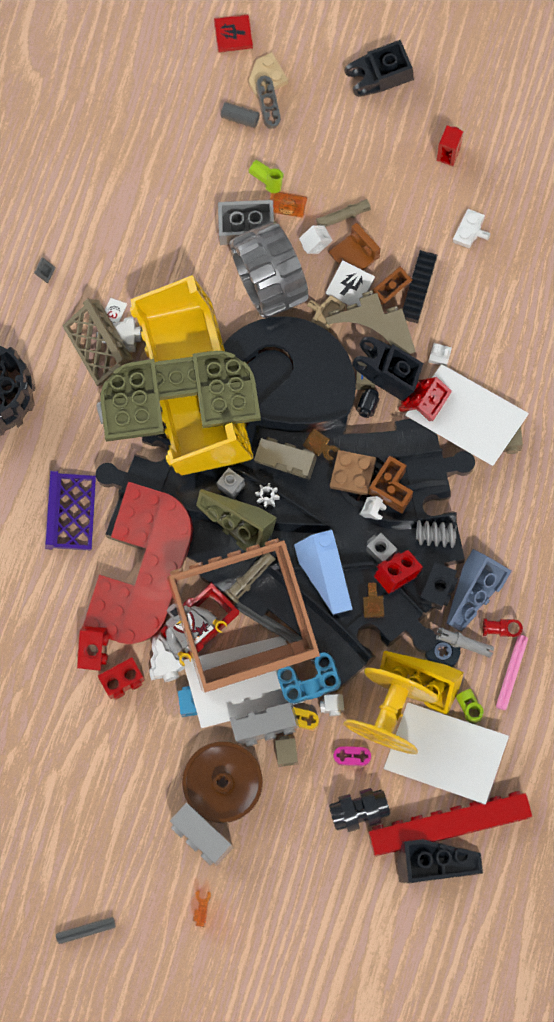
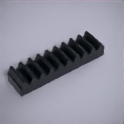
(419, 286)

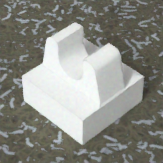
(440, 354)
(371, 508)

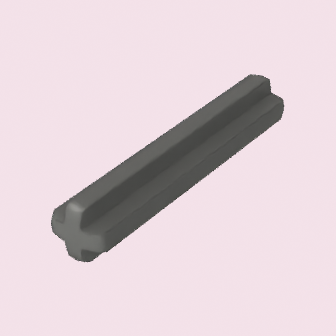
(85, 930)

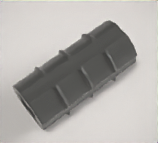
(240, 115)

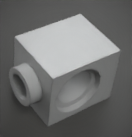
(230, 484)
(374, 541)

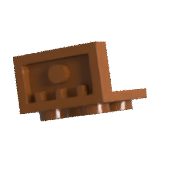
(356, 249)

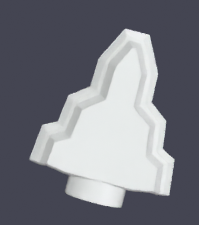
(128, 332)
(164, 661)

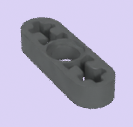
(270, 88)

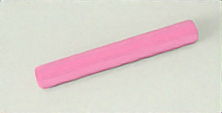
(512, 672)

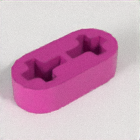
(352, 751)

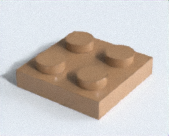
(353, 472)

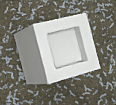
(315, 239)

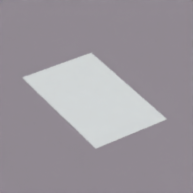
(473, 417)
(241, 697)
(450, 753)

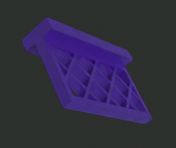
(53, 511)

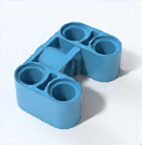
(313, 687)

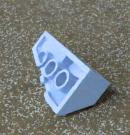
(322, 564)

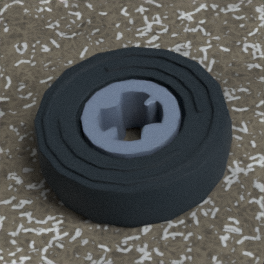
(452, 657)

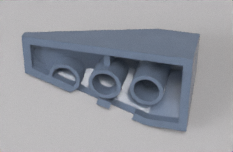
(477, 583)

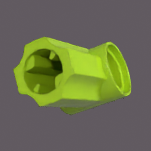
(271, 177)

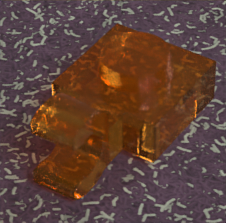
(373, 604)
(200, 914)

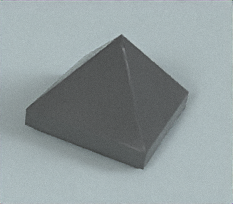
(44, 270)

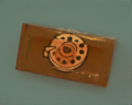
(289, 204)

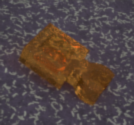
(318, 444)

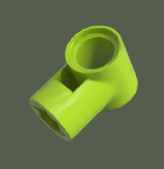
(465, 697)

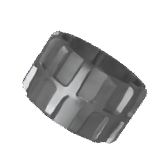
(269, 269)

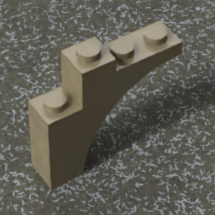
(370, 313)

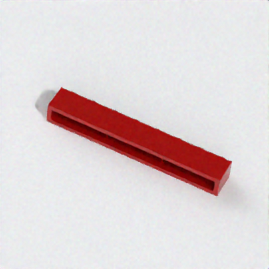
(451, 824)

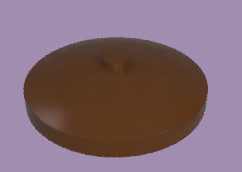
(222, 782)

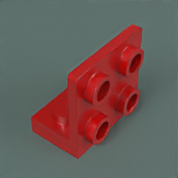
(427, 398)

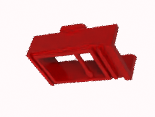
(209, 591)

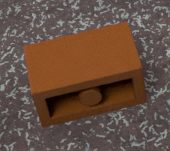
(392, 285)

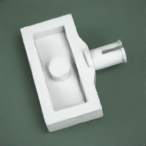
(470, 229)

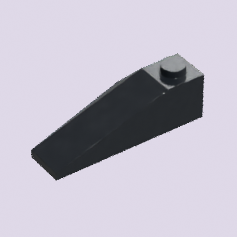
(429, 861)

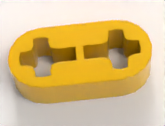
(301, 713)

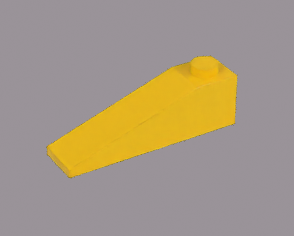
(437, 677)

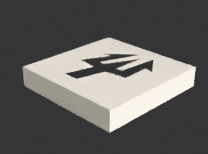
(350, 284)

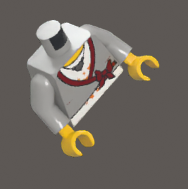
(200, 624)

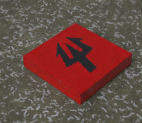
(233, 33)

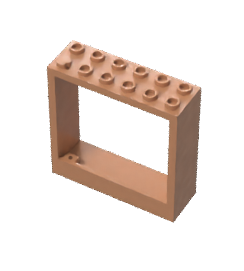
(258, 663)

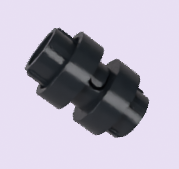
(373, 805)

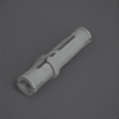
(457, 640)

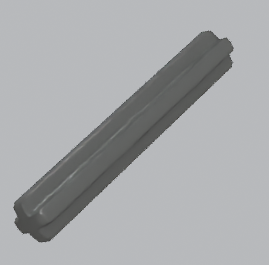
(269, 623)

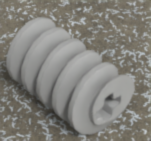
(435, 533)

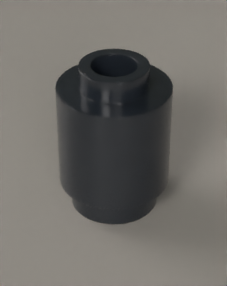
(368, 403)

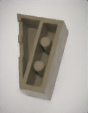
(285, 457)

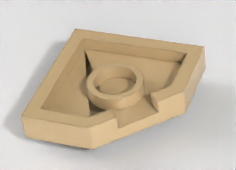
(268, 67)

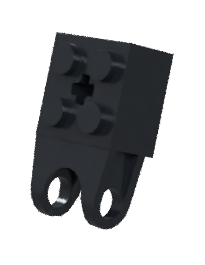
(381, 69)
(389, 367)

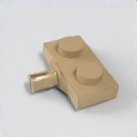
(322, 310)

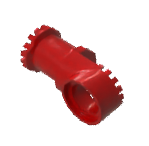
(500, 627)

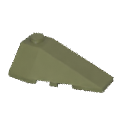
(242, 521)

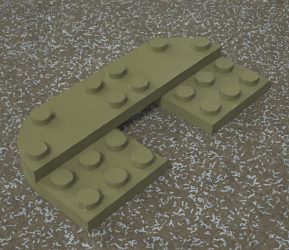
(135, 389)

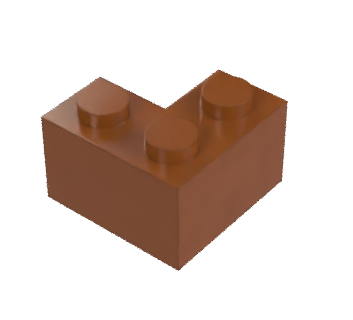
(387, 485)

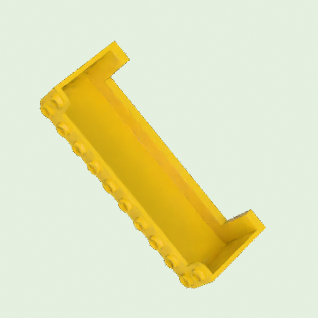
(175, 325)

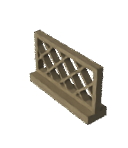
(106, 330)

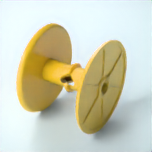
(398, 690)

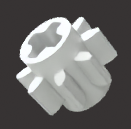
(267, 489)

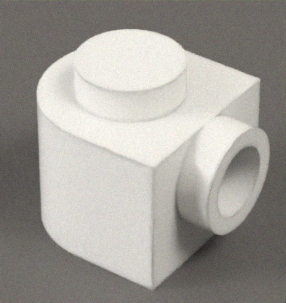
(332, 704)

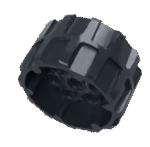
(12, 414)

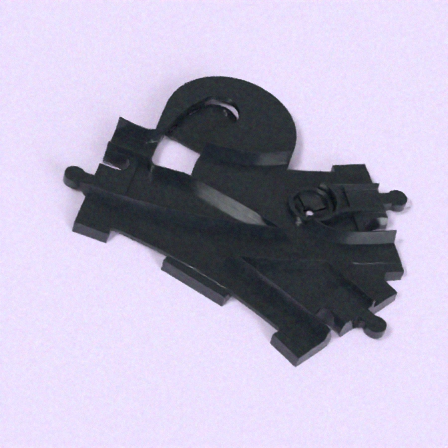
(291, 403)

